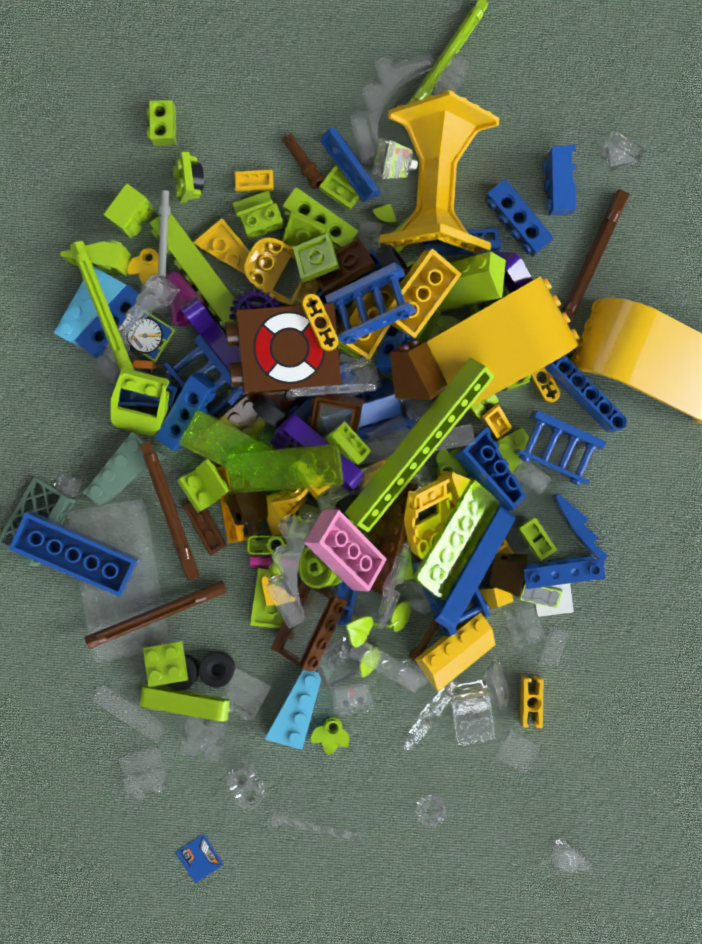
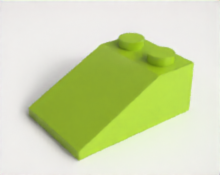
(105, 256)

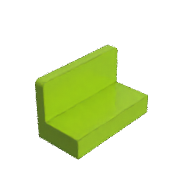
(252, 204)

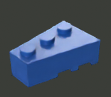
(559, 180)
(134, 398)

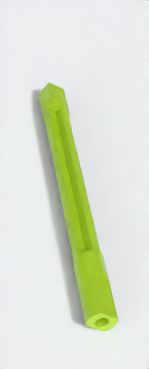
(453, 47)
(101, 305)

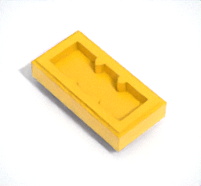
(254, 181)

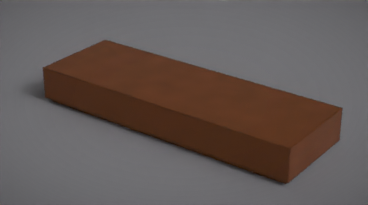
(205, 528)

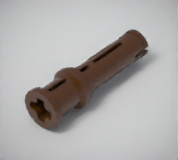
(308, 168)

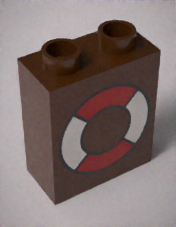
(281, 350)

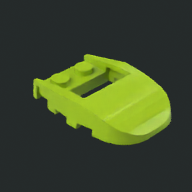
(135, 420)

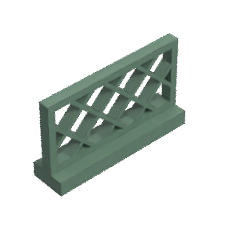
(56, 514)

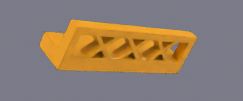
(233, 532)

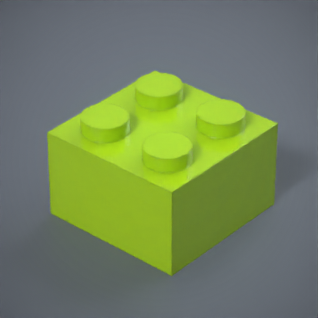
(129, 211)

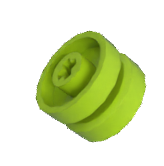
(315, 571)

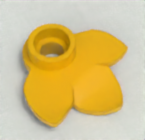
(141, 266)

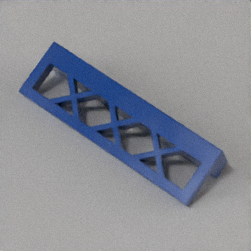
(349, 165)
(446, 249)

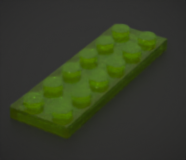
(216, 439)
(285, 468)
(456, 540)

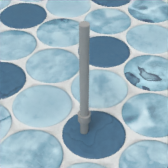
(164, 212)

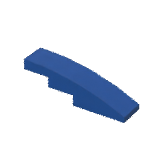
(576, 521)

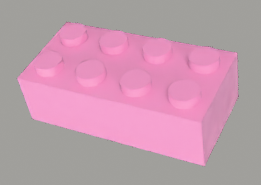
(345, 550)

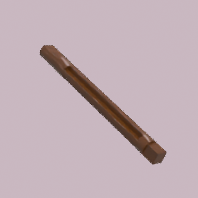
(595, 253)
(169, 510)
(156, 614)

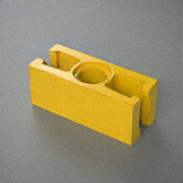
(537, 707)

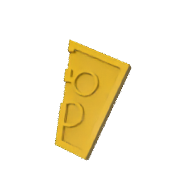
(224, 245)

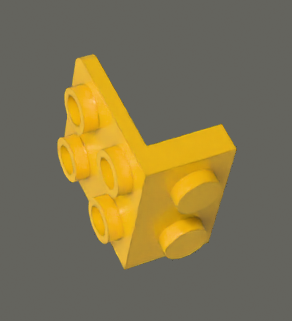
(289, 501)

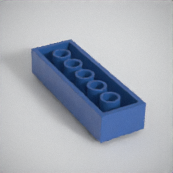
(74, 553)

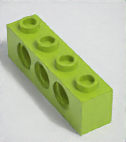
(300, 200)

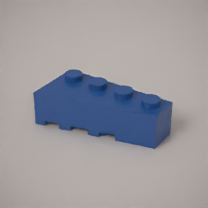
(490, 469)

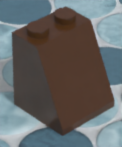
(416, 371)

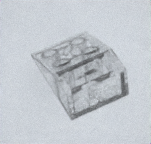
(472, 713)

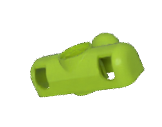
(267, 547)

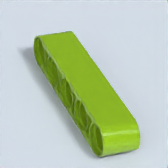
(184, 702)

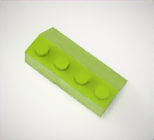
(480, 281)

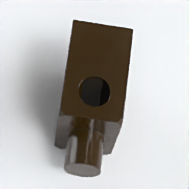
(248, 509)
(508, 572)

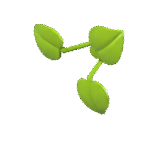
(359, 628)

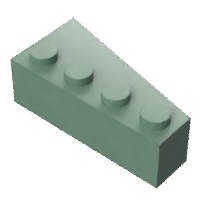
(120, 471)

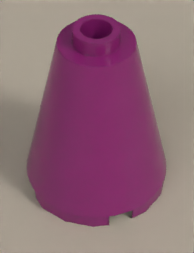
(183, 297)

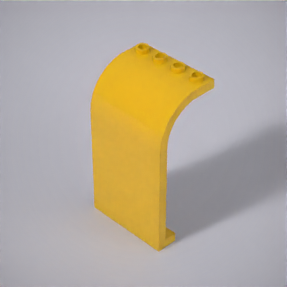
(508, 337)
(644, 352)

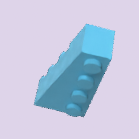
(81, 309)
(295, 714)

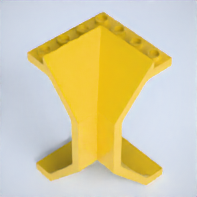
(440, 134)

